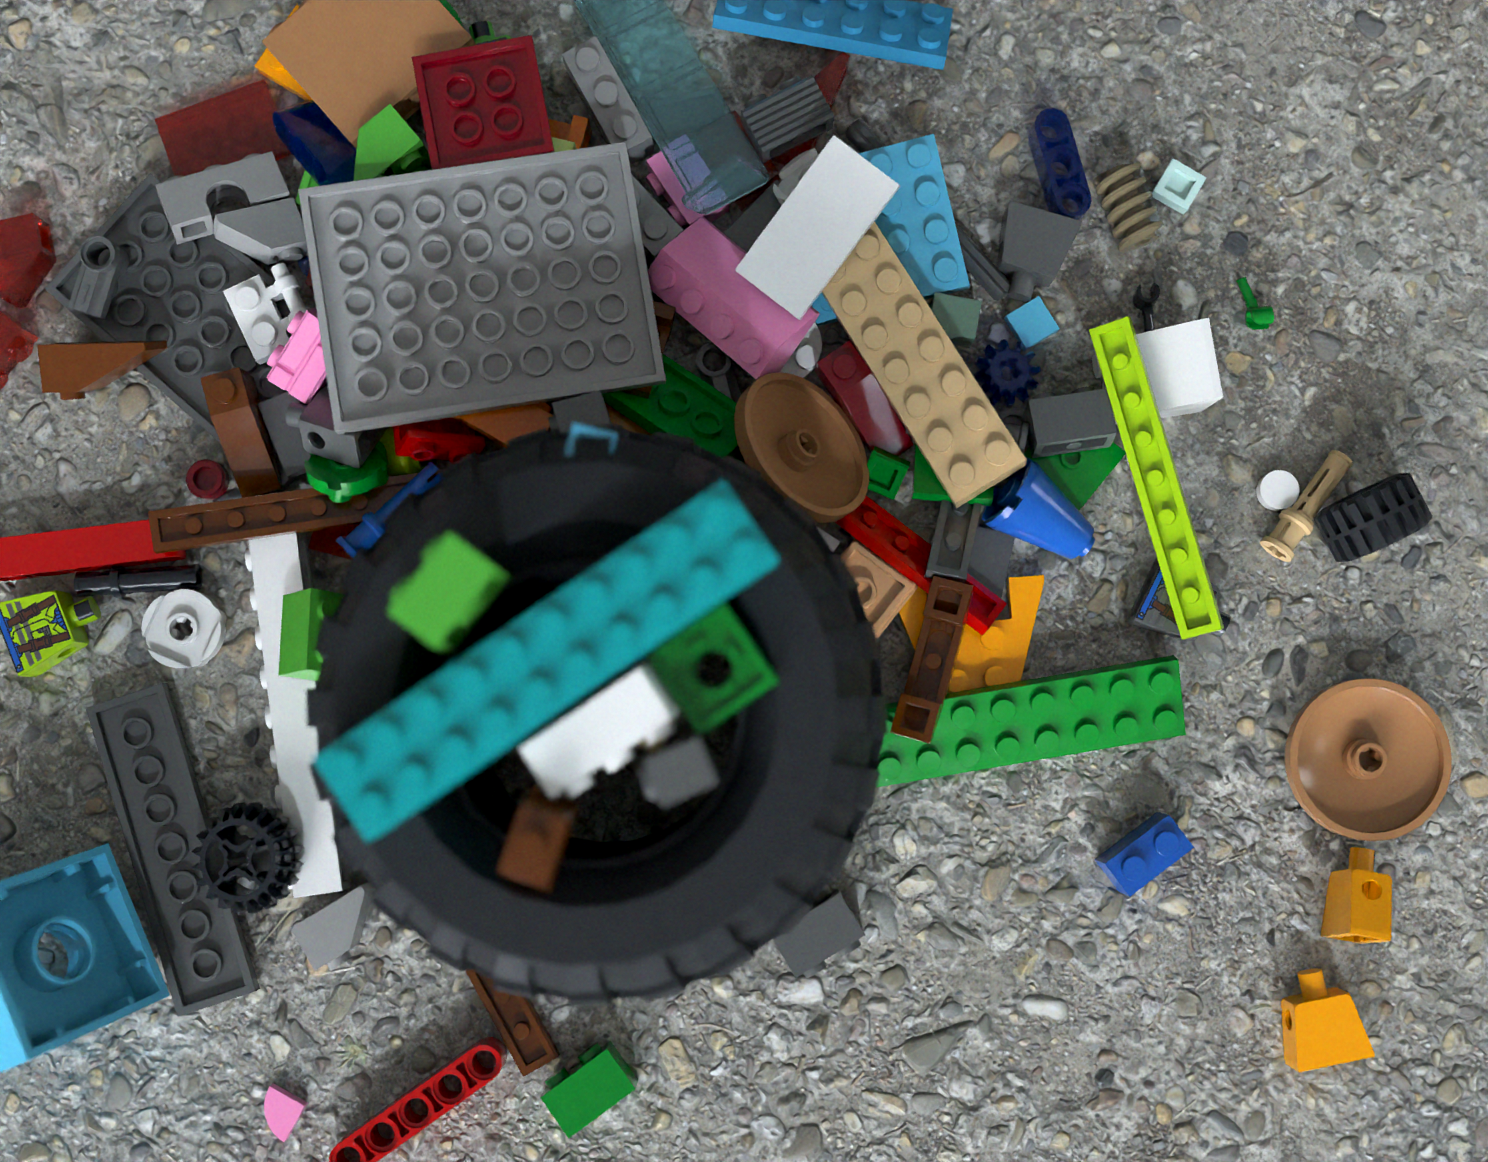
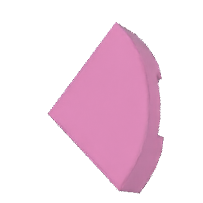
(282, 1111)

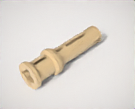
(1297, 521)

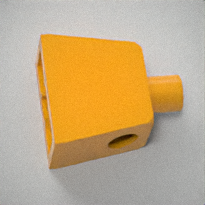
(1358, 901)
(1321, 1026)

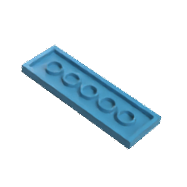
(871, 28)

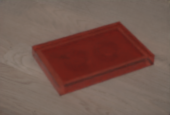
(221, 130)

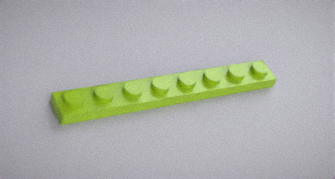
(1156, 478)

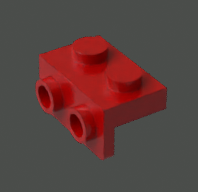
(436, 440)

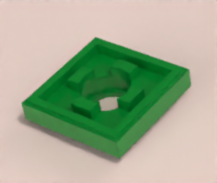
(677, 661)

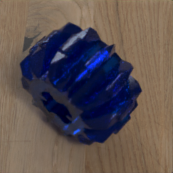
(1020, 373)

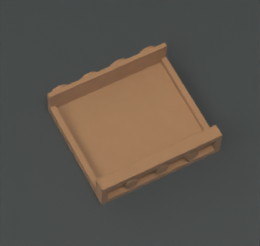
(360, 54)

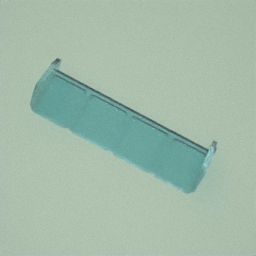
(677, 101)

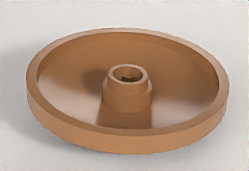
(802, 445)
(1368, 759)

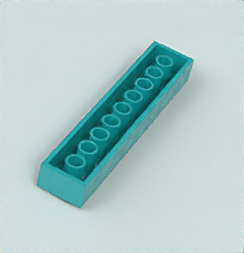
(545, 662)

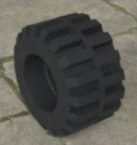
(1373, 517)

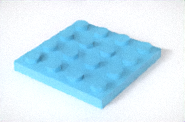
(916, 220)

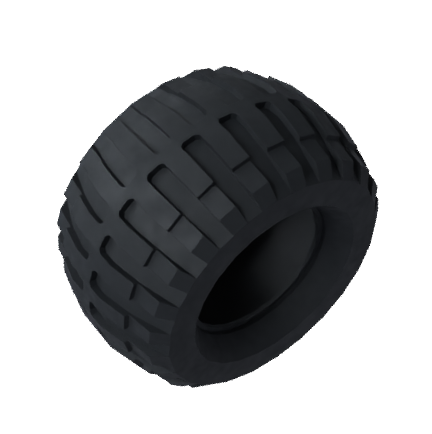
(650, 908)

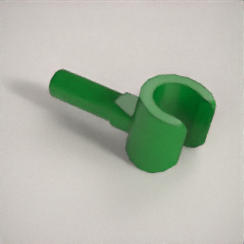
(1255, 317)

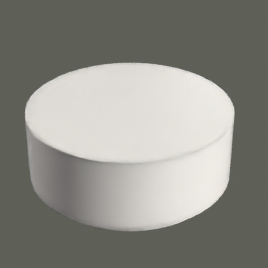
(1277, 490)

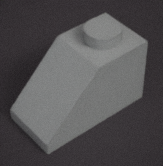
(264, 231)
(334, 929)

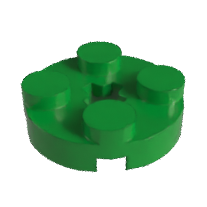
(345, 481)

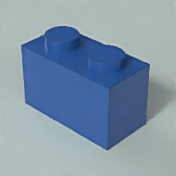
(1144, 853)

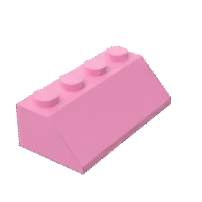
(701, 281)

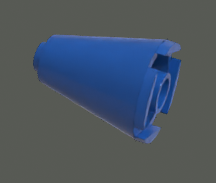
(1039, 513)

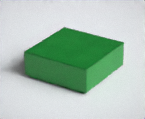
(886, 472)

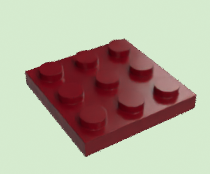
(483, 103)

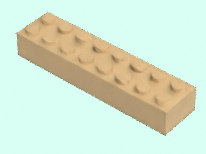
(921, 371)

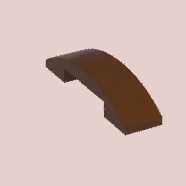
(933, 660)

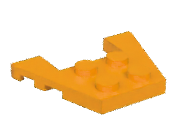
(1001, 651)

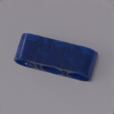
(316, 142)
(1064, 151)

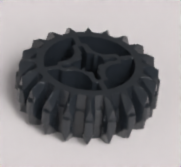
(269, 854)

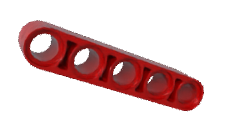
(80, 550)
(433, 1092)

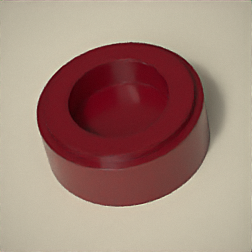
(207, 479)

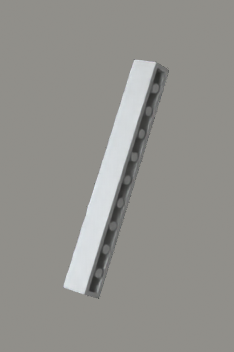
(281, 568)

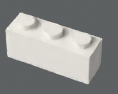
(601, 733)

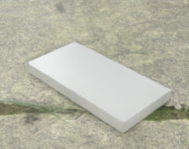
(817, 227)

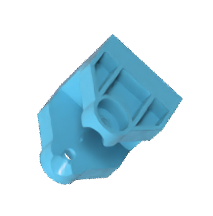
(106, 948)

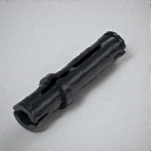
(126, 581)

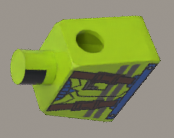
(45, 629)

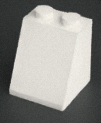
(1179, 367)

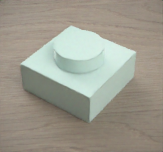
(1178, 186)

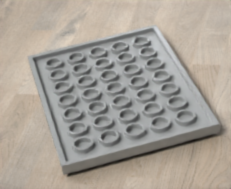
(481, 287)

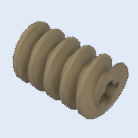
(1128, 206)

